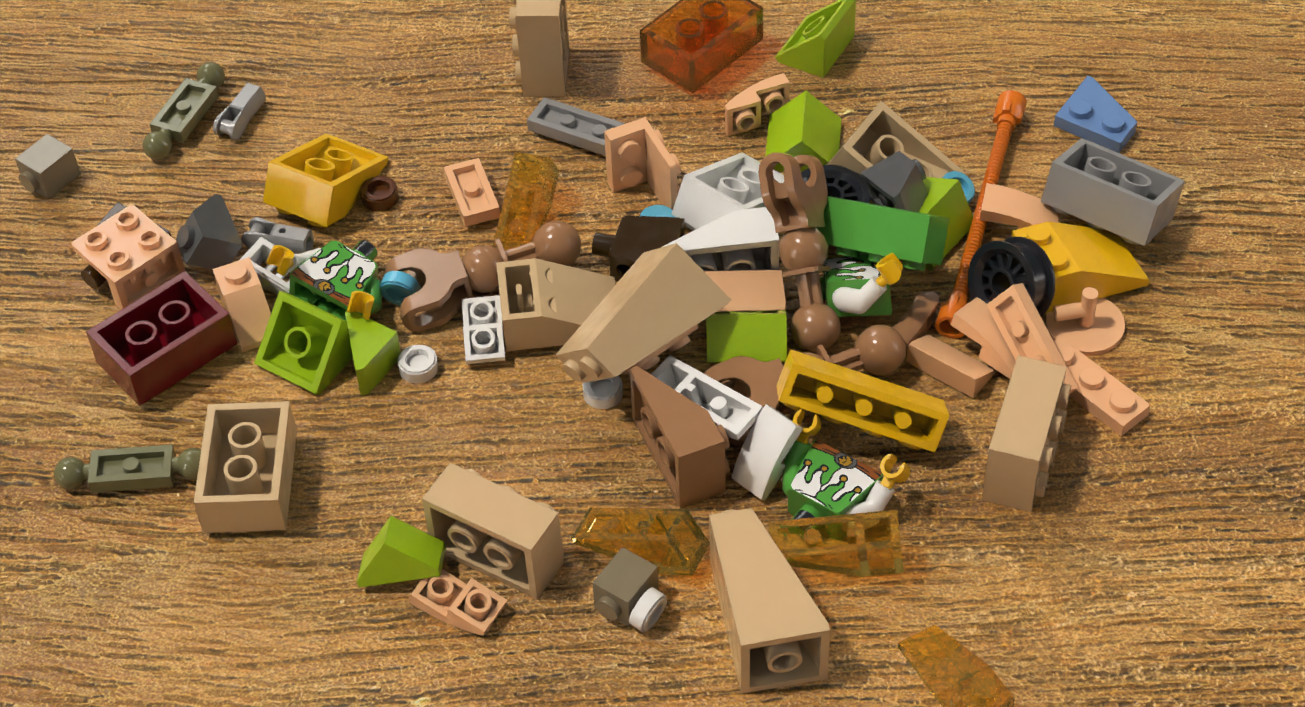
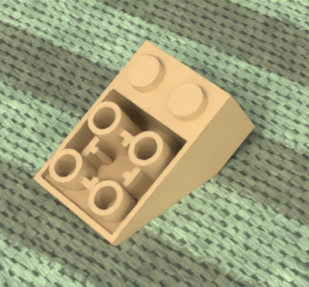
(546, 301)

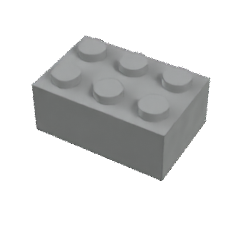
(1112, 192)

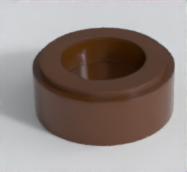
(379, 193)

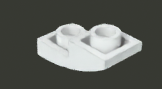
(483, 329)
(763, 451)

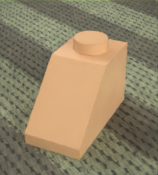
(244, 300)

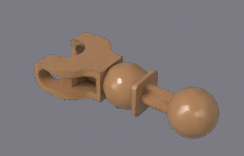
(803, 249)
(448, 279)
(877, 351)

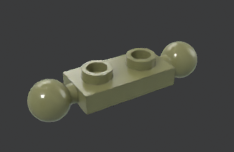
(183, 110)
(128, 468)

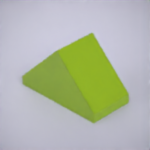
(373, 350)
(400, 555)

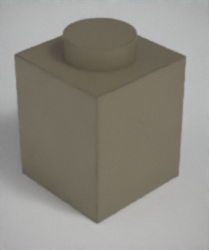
(47, 166)
(623, 584)

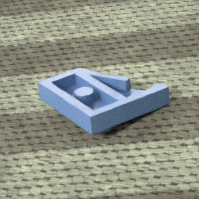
(1096, 117)

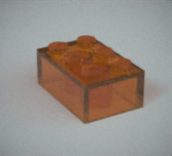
(700, 39)

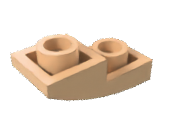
(760, 99)
(1014, 207)
(979, 325)
(457, 603)

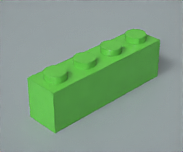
(884, 230)

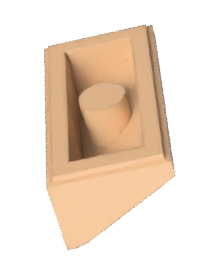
(751, 289)
(948, 365)

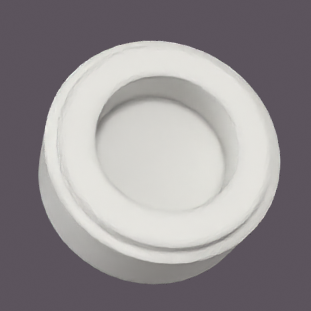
(417, 364)
(603, 393)
(648, 609)

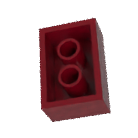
(162, 338)

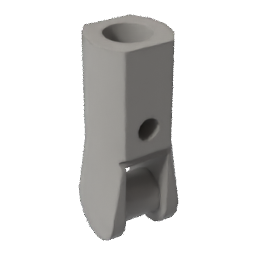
(239, 112)
(293, 238)

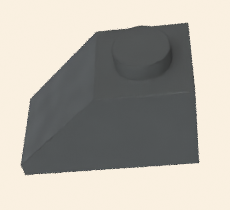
(896, 182)
(209, 235)

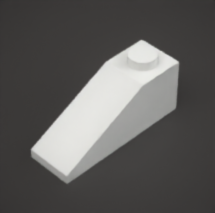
(724, 405)

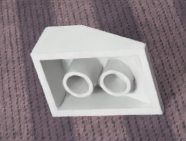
(719, 190)
(734, 242)

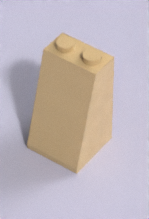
(642, 313)
(766, 611)

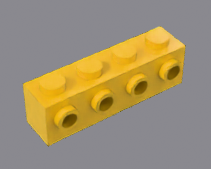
(862, 401)

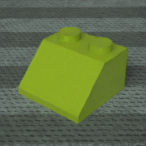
(747, 334)

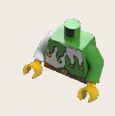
(333, 277)
(860, 285)
(831, 483)

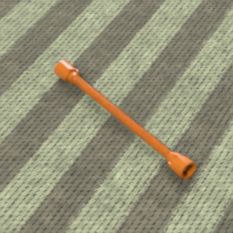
(1007, 115)

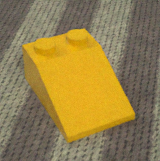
(320, 179)
(1085, 259)

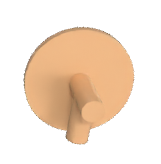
(1089, 325)

